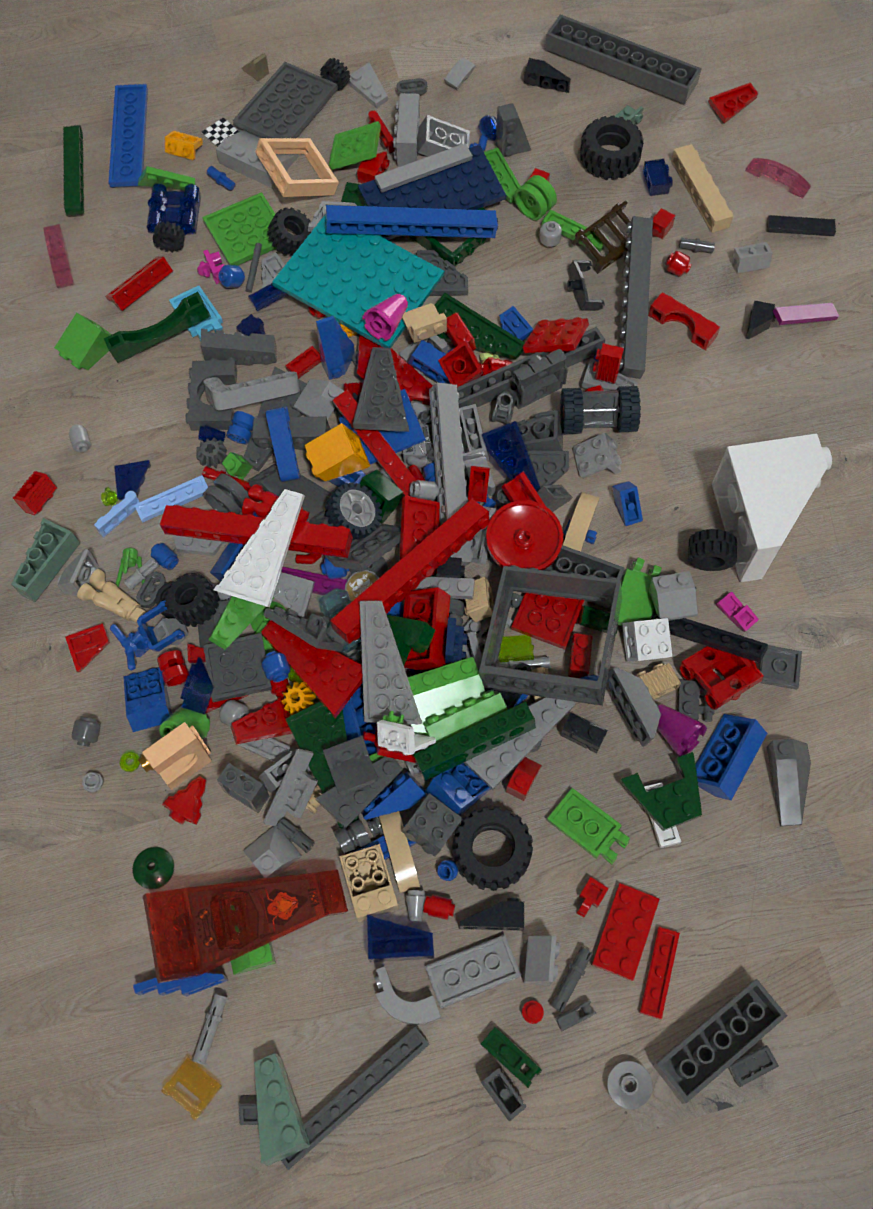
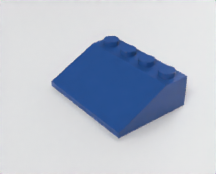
(397, 439)

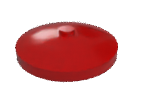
(524, 535)

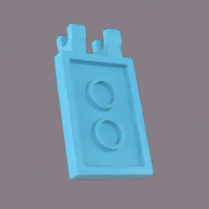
(213, 322)

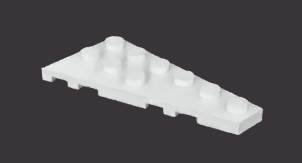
(262, 558)

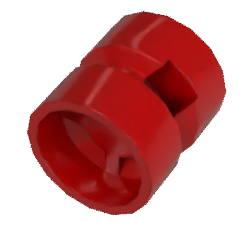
(173, 668)

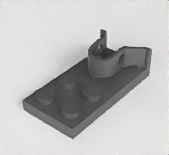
(312, 631)

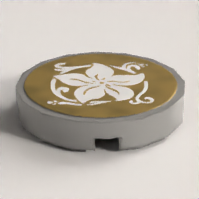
(359, 582)

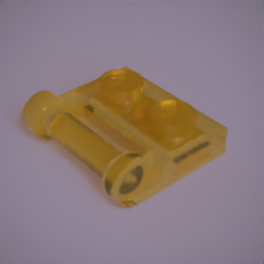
(197, 1082)

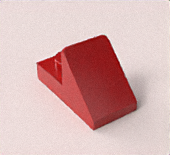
(478, 483)

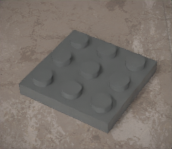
(238, 668)

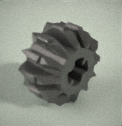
(211, 453)

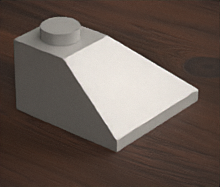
(317, 398)
(77, 573)
(272, 853)

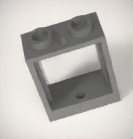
(247, 790)

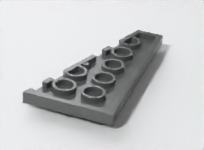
(257, 455)

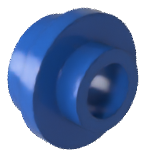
(444, 874)

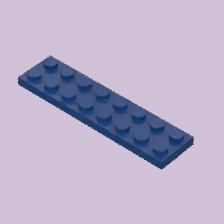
(128, 135)

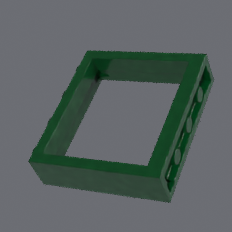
(458, 255)

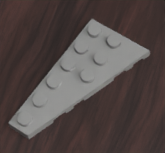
(384, 675)
(501, 760)

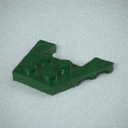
(671, 803)

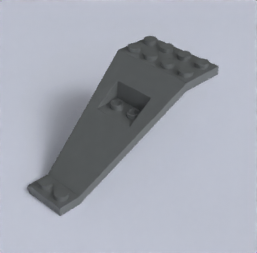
(362, 551)

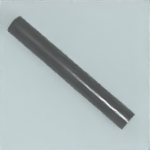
(253, 268)

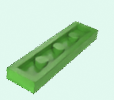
(570, 228)

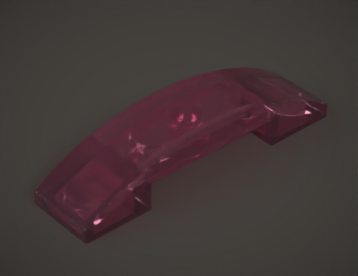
(780, 173)

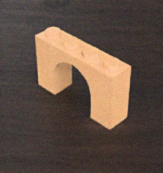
(178, 755)

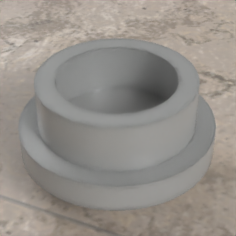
(92, 782)

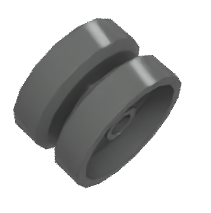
(225, 495)

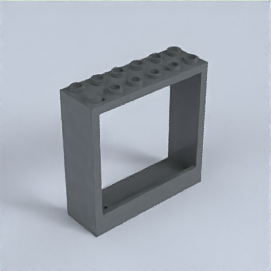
(551, 584)

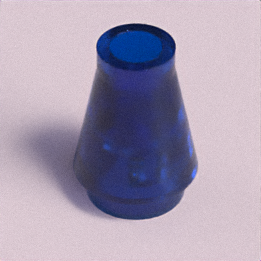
(210, 433)

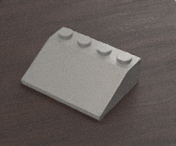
(239, 155)

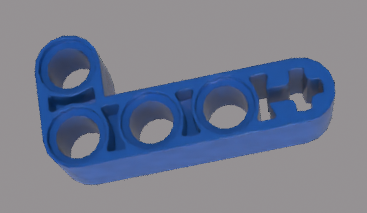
(282, 442)

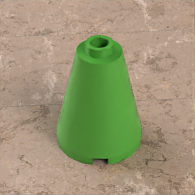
(190, 717)

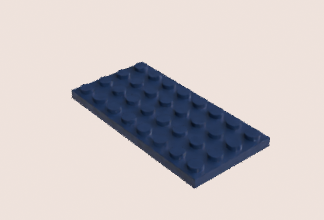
(458, 187)

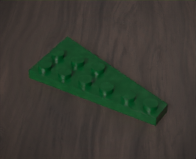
(486, 334)

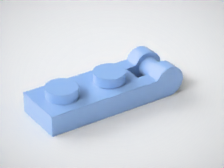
(117, 514)

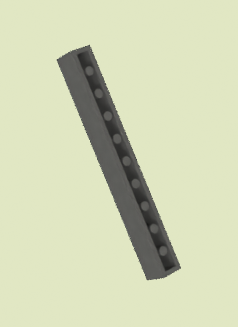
(636, 296)
(493, 384)

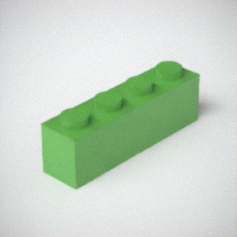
(465, 717)

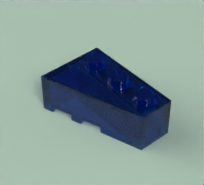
(397, 942)

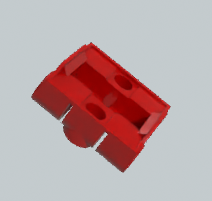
(735, 669)

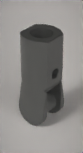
(572, 1017)

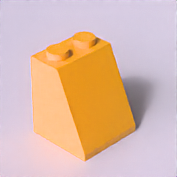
(336, 453)

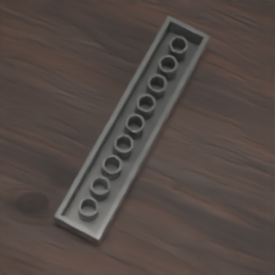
(622, 58)

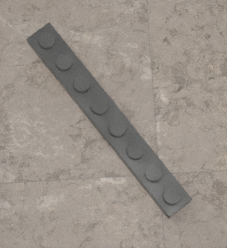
(360, 1091)

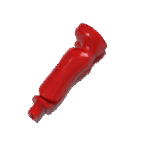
(268, 499)

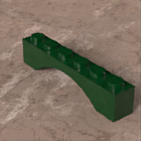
(128, 343)

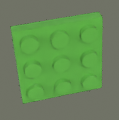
(355, 145)

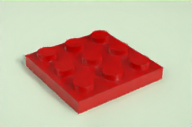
(555, 335)
(547, 618)

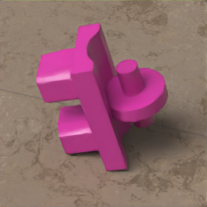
(212, 259)

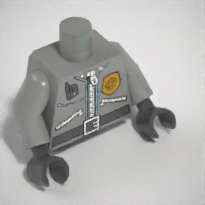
(421, 453)

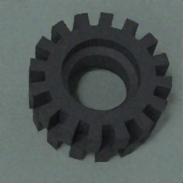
(335, 72)
(168, 237)

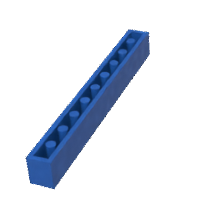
(411, 221)

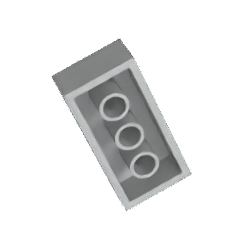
(407, 129)

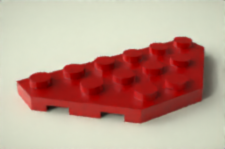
(408, 378)

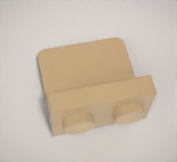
(424, 322)

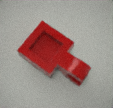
(592, 895)

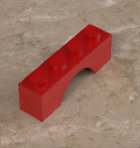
(667, 309)

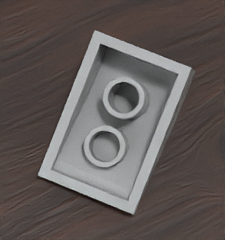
(439, 136)

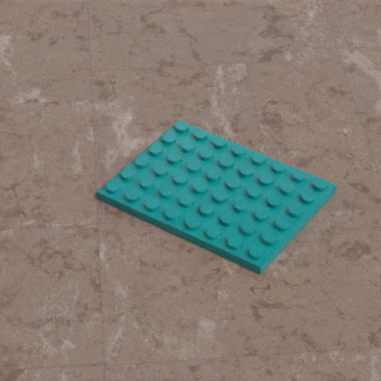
(353, 273)

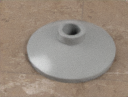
(641, 1082)

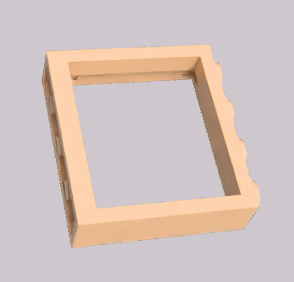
(269, 147)

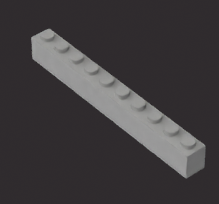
(449, 456)

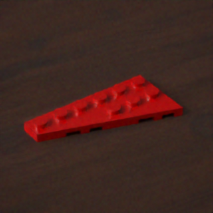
(323, 671)

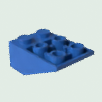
(146, 699)
(458, 788)

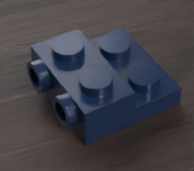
(455, 640)

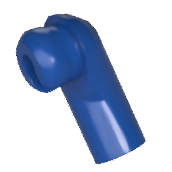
(482, 142)

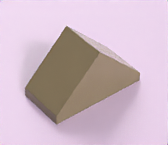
(257, 67)

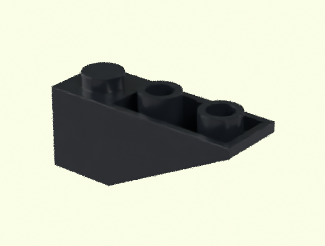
(544, 75)

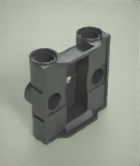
(539, 377)

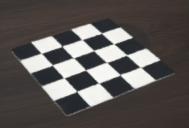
(219, 131)

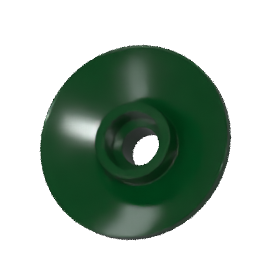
(160, 874)

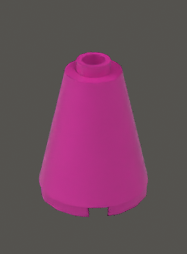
(385, 317)

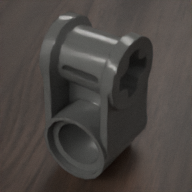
(504, 411)

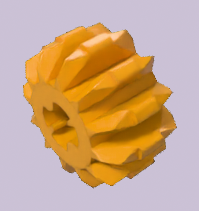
(292, 695)

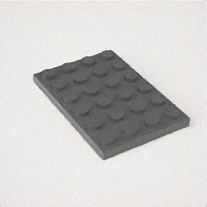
(285, 103)

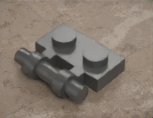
(689, 701)

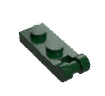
(510, 1056)

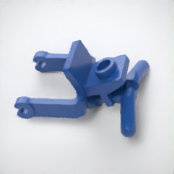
(144, 637)

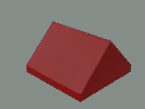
(461, 365)

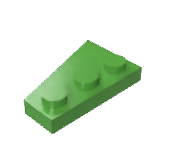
(169, 179)

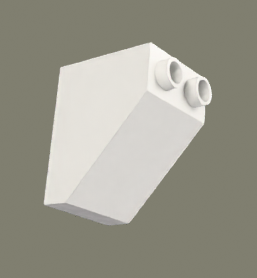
(764, 492)

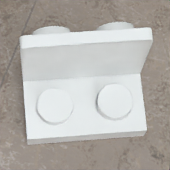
(647, 639)
(401, 738)

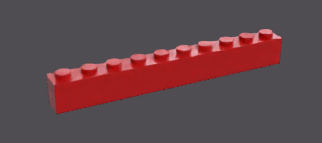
(239, 528)
(414, 567)

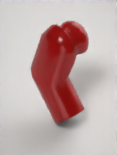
(307, 559)

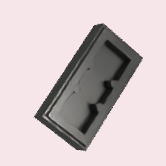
(753, 1066)

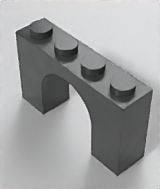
(199, 412)

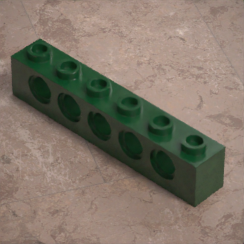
(475, 741)

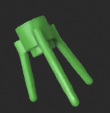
(129, 559)

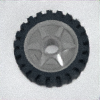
(354, 509)

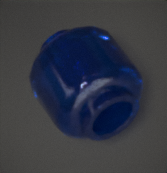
(487, 127)

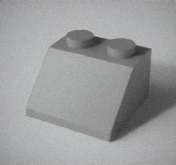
(674, 596)

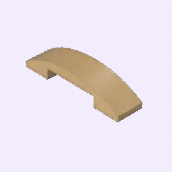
(581, 521)
(399, 852)

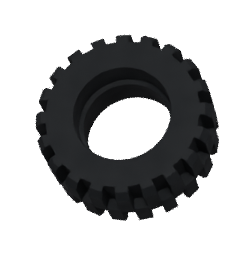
(611, 132)
(499, 821)

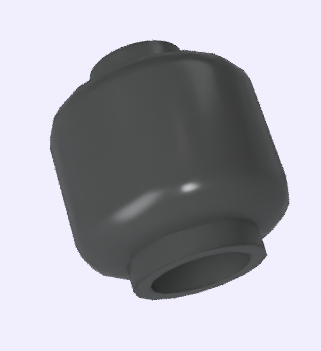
(85, 731)

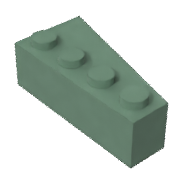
(44, 559)
(278, 1114)

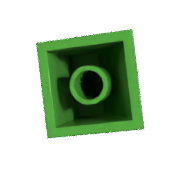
(83, 342)

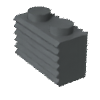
(503, 1094)

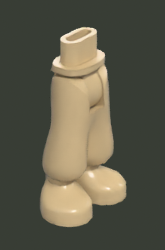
(110, 597)

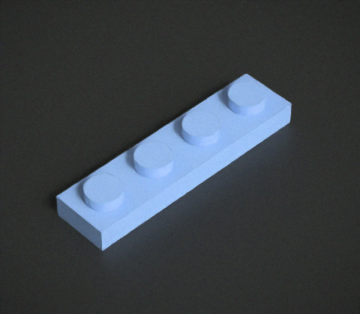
(178, 495)

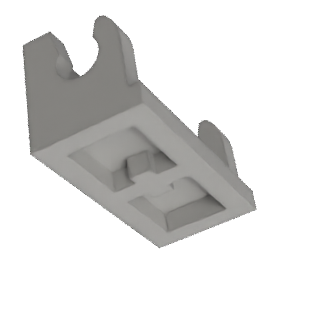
(752, 257)

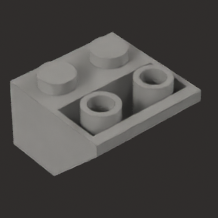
(540, 959)

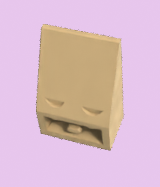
(369, 882)

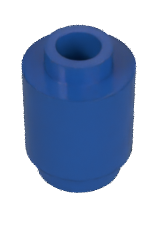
(164, 556)

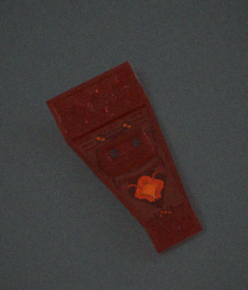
(196, 927)

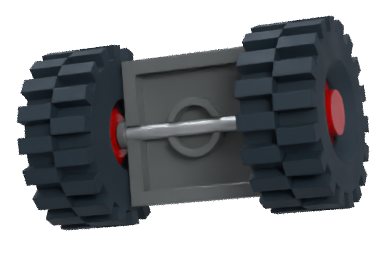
(600, 409)

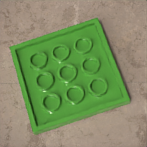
(241, 227)

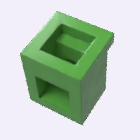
(237, 465)

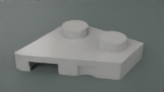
(270, 268)

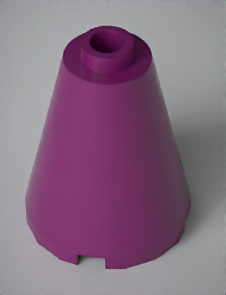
(679, 730)

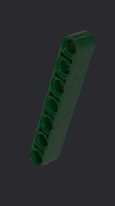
(73, 170)

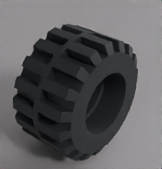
(281, 237)
(712, 550)
(183, 591)

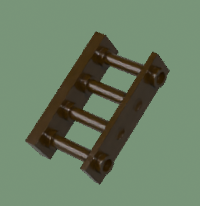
(614, 251)

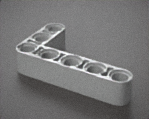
(251, 391)

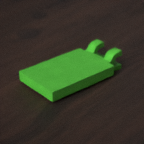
(636, 597)
(588, 826)

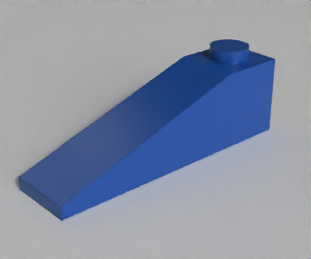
(334, 347)

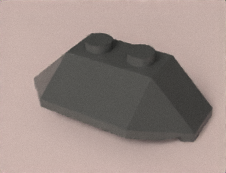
(634, 705)

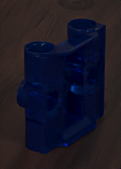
(185, 216)

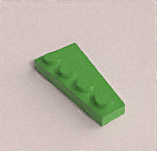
(503, 172)
(234, 620)

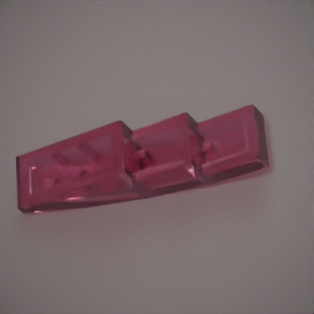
(58, 256)

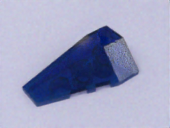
(511, 452)

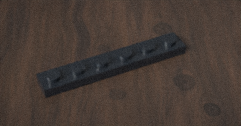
(717, 638)

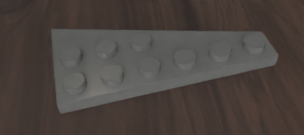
(380, 399)

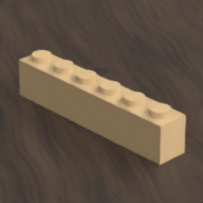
(702, 188)

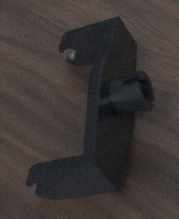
(578, 285)

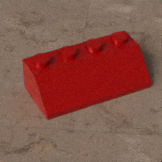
(431, 607)

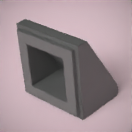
(248, 1110)

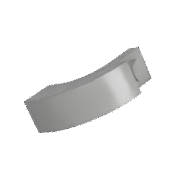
(407, 1012)

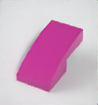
(740, 615)

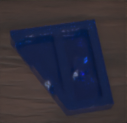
(130, 477)

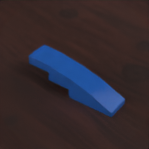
(187, 986)

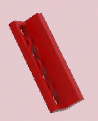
(140, 282)
(517, 491)

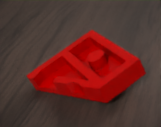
(87, 645)

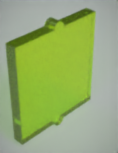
(516, 649)

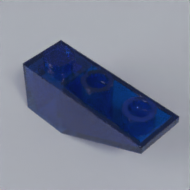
(199, 688)

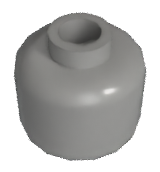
(550, 233)
(232, 711)

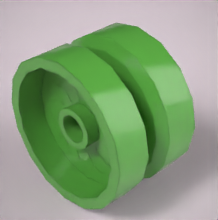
(535, 197)

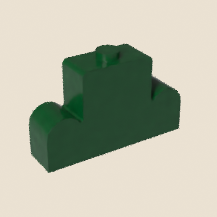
(410, 635)

